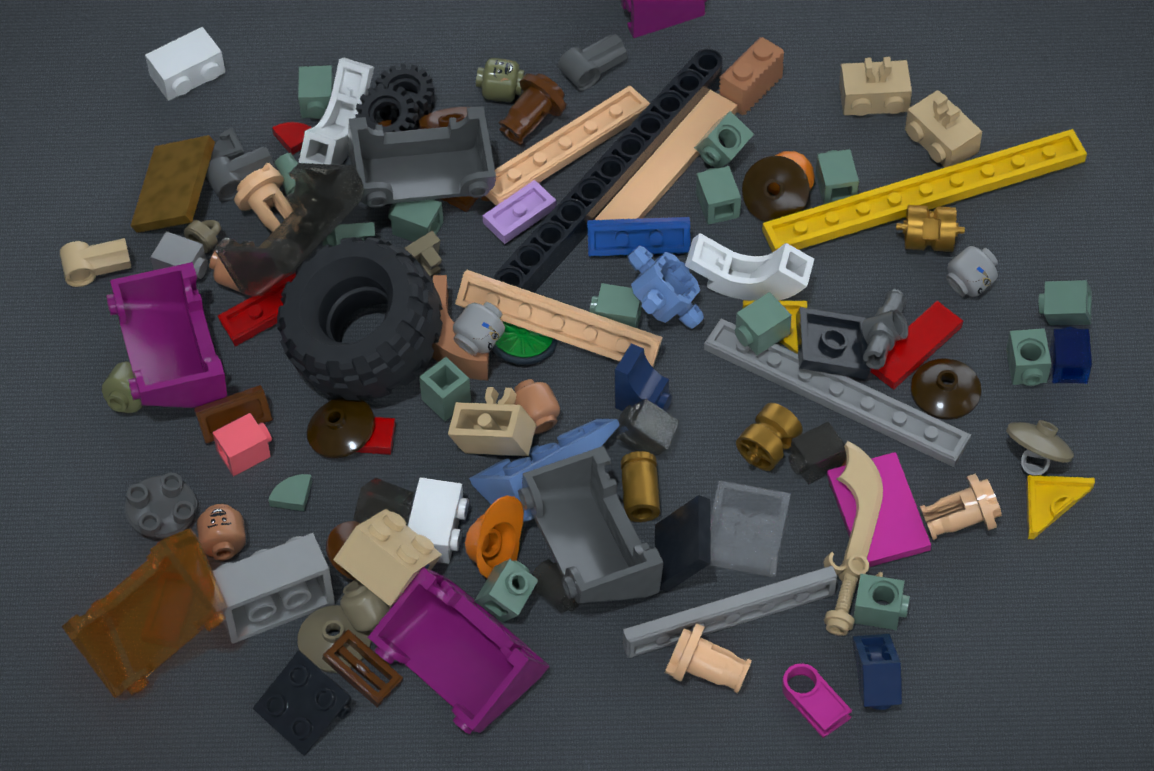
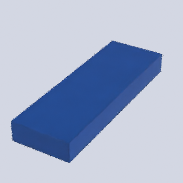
(625, 235)

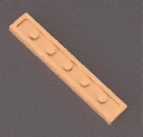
(568, 143)
(667, 161)
(556, 318)

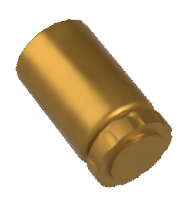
(640, 486)

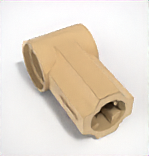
(84, 262)

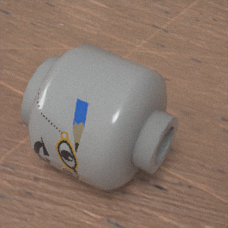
(972, 271)
(478, 328)

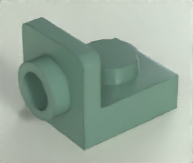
(343, 231)

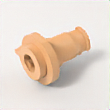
(260, 193)
(963, 509)
(706, 661)

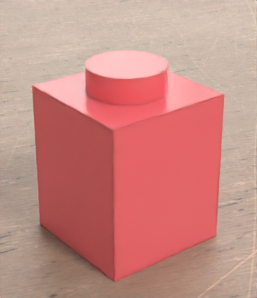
(242, 444)

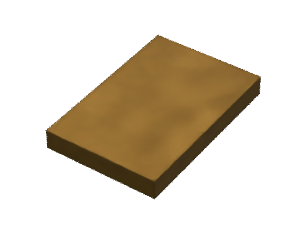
(173, 184)

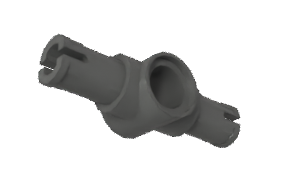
(885, 329)

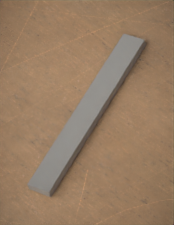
(843, 396)

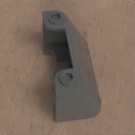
(423, 161)
(590, 530)

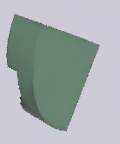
(291, 493)

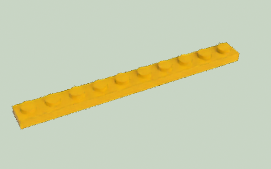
(928, 190)

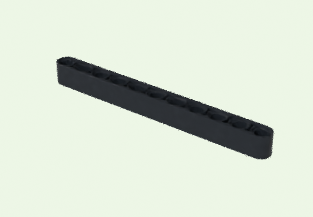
(568, 220)

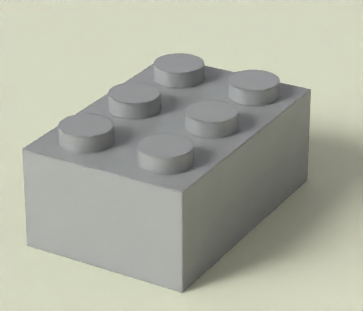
(274, 587)

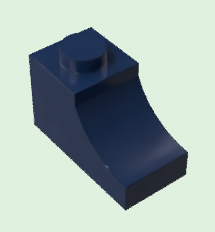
(639, 380)
(878, 671)

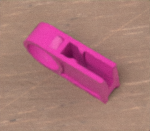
(820, 706)

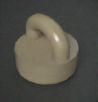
(201, 233)

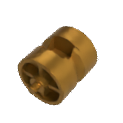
(930, 228)
(764, 442)

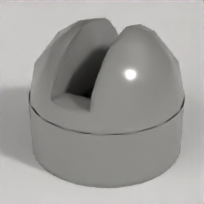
(1034, 469)

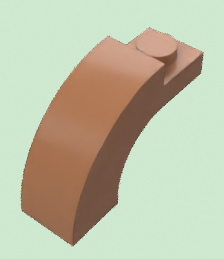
(471, 365)

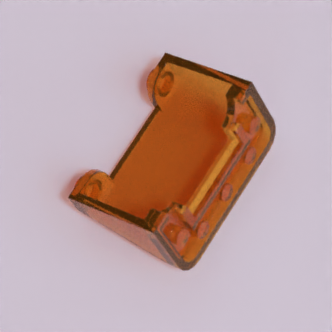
(150, 614)

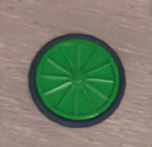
(523, 346)

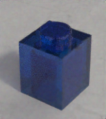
(1070, 355)

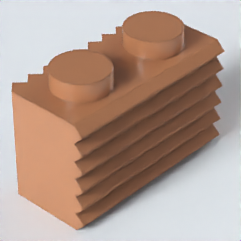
(752, 75)

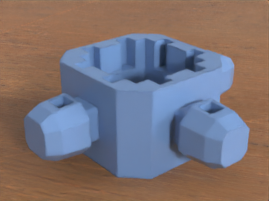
(665, 287)

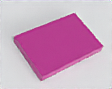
(899, 524)

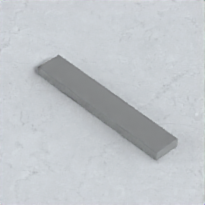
(731, 611)

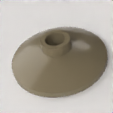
(1041, 440)
(315, 641)

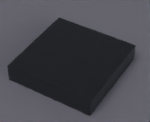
(831, 343)
(684, 542)

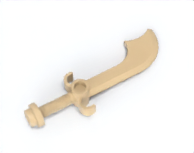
(866, 486)

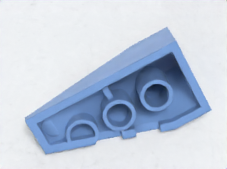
(506, 476)

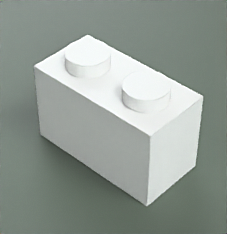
(185, 63)
(437, 514)

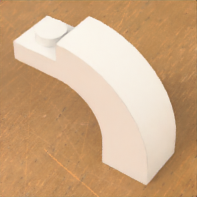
(329, 138)
(750, 277)

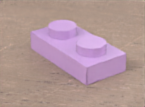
(519, 211)

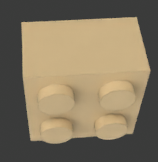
(386, 555)

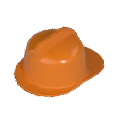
(495, 534)

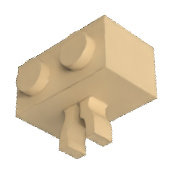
(875, 87)
(943, 130)
(492, 426)

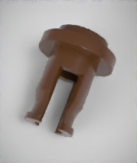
(539, 98)

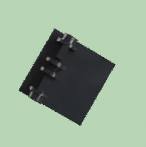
(302, 703)

